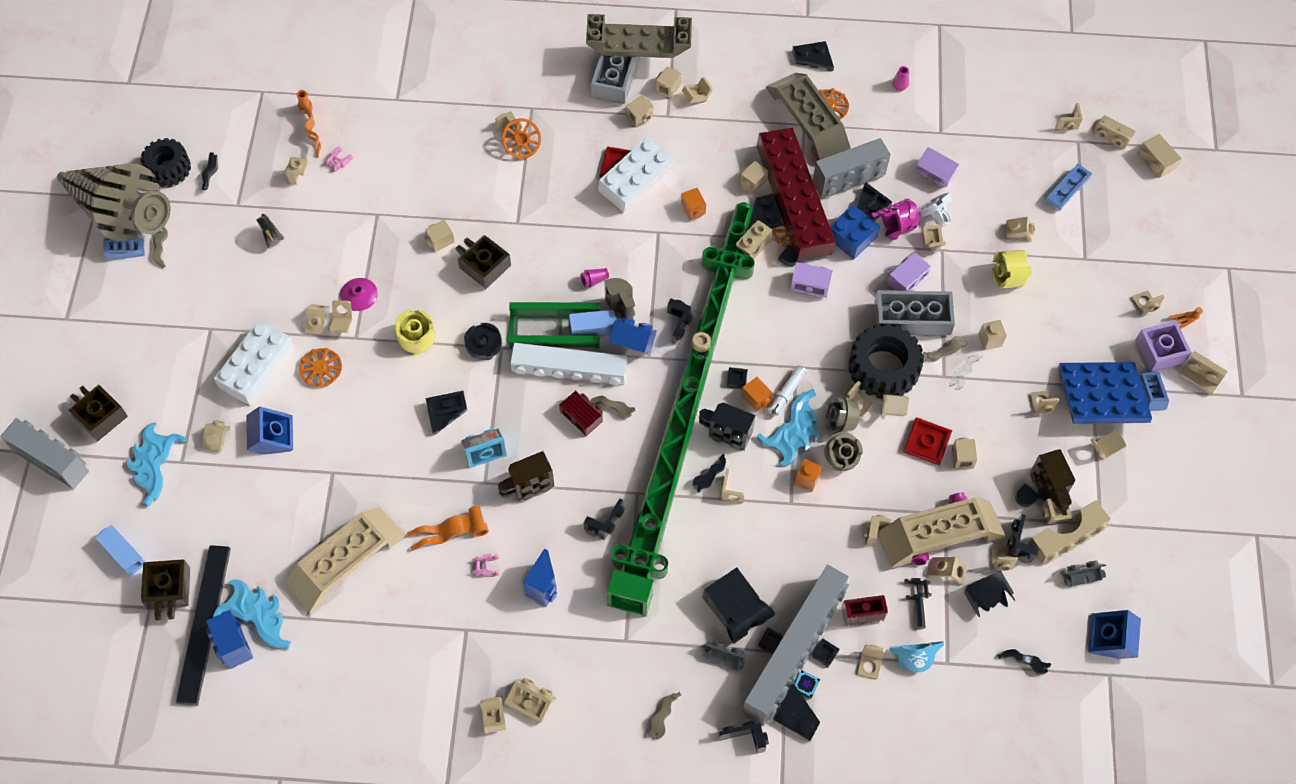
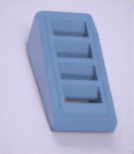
(124, 253)
(1160, 400)

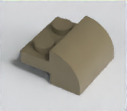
(619, 296)

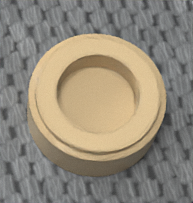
(701, 342)

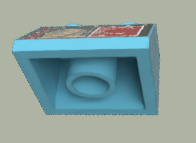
(484, 447)

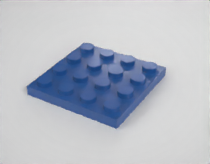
(1104, 393)

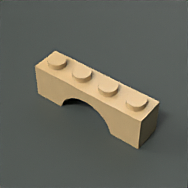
(1089, 520)

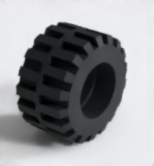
(162, 151)

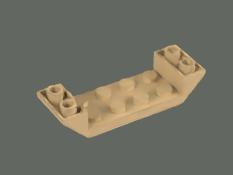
(939, 529)
(341, 556)

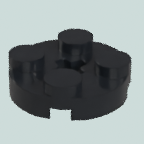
(487, 350)

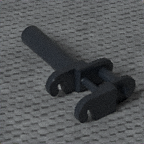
(918, 599)

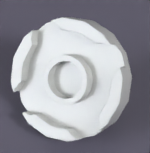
(937, 209)

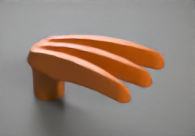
(1190, 317)

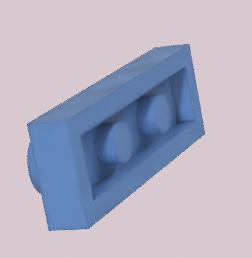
(1068, 187)

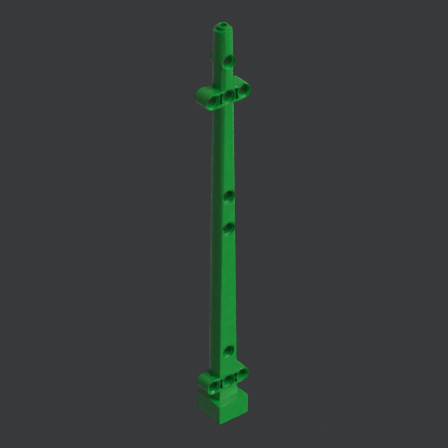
(633, 585)

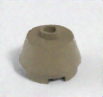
(842, 415)
(843, 451)

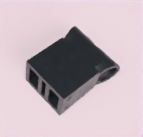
(736, 604)

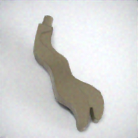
(158, 239)
(954, 346)
(623, 410)
(658, 720)

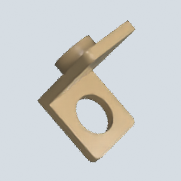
(1070, 122)
(1152, 303)
(315, 319)
(341, 321)
(853, 394)
(894, 405)
(1044, 405)
(1109, 444)
(726, 493)
(1002, 563)
(947, 568)
(872, 654)

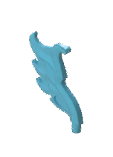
(795, 433)
(148, 461)
(256, 609)

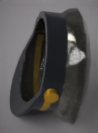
(269, 230)

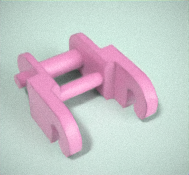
(342, 162)
(485, 571)

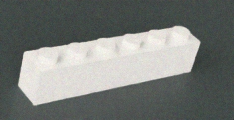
(569, 363)

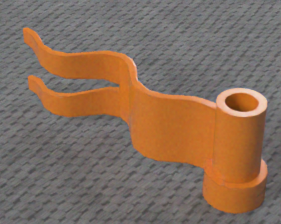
(305, 107)
(451, 527)

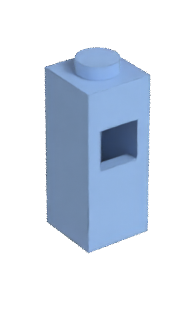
(592, 323)
(120, 550)

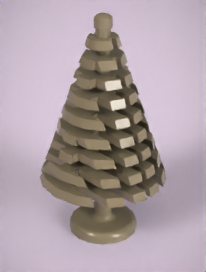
(111, 196)

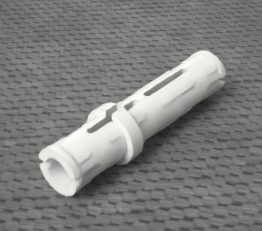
(783, 396)

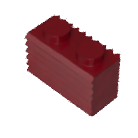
(581, 413)
(864, 610)

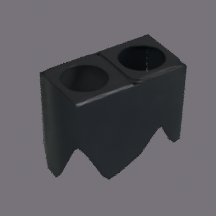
(988, 592)

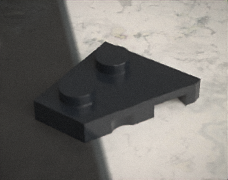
(813, 55)
(872, 201)
(766, 211)
(445, 409)
(797, 714)

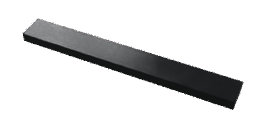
(199, 642)

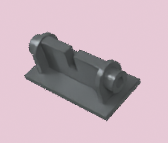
(1076, 574)
(718, 651)

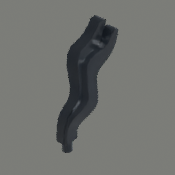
(210, 170)
(706, 480)
(1036, 664)

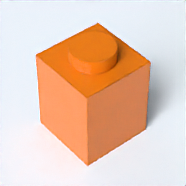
(693, 203)
(757, 394)
(808, 475)

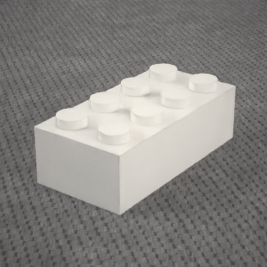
(635, 174)
(254, 362)

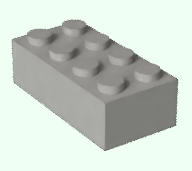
(613, 77)
(851, 168)
(916, 311)
(45, 453)

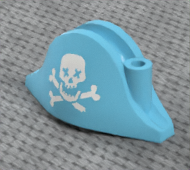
(918, 656)

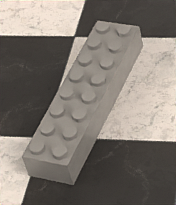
(794, 647)

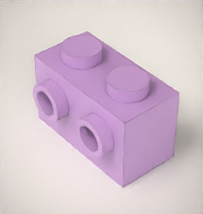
(937, 167)
(909, 273)
(811, 279)

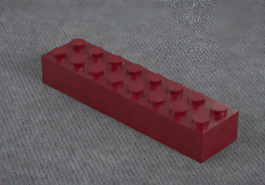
(795, 194)

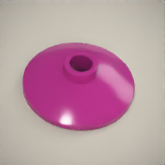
(363, 299)

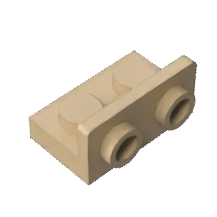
(1114, 132)
(755, 239)
(1203, 372)
(530, 699)

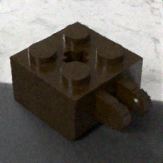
(483, 260)
(97, 411)
(528, 477)
(1053, 478)
(165, 586)

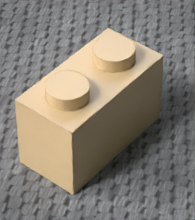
(1159, 155)

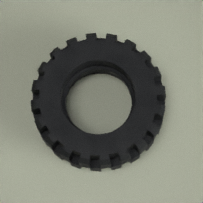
(890, 340)

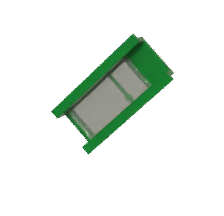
(548, 324)

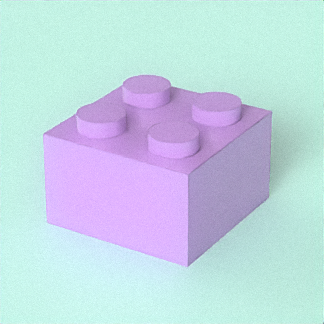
(1163, 346)

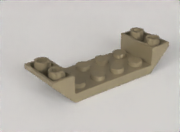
(638, 39)
(812, 114)

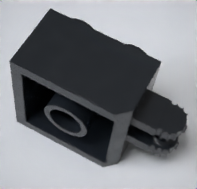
(728, 425)

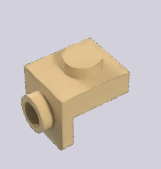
(698, 92)
(503, 119)
(295, 168)
(1020, 227)
(932, 237)
(214, 435)
(1052, 514)
(871, 531)
(493, 715)

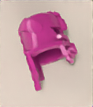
(901, 214)

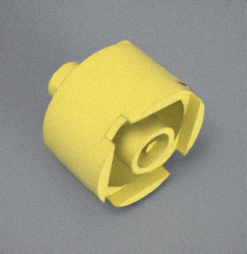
(1011, 268)
(415, 331)

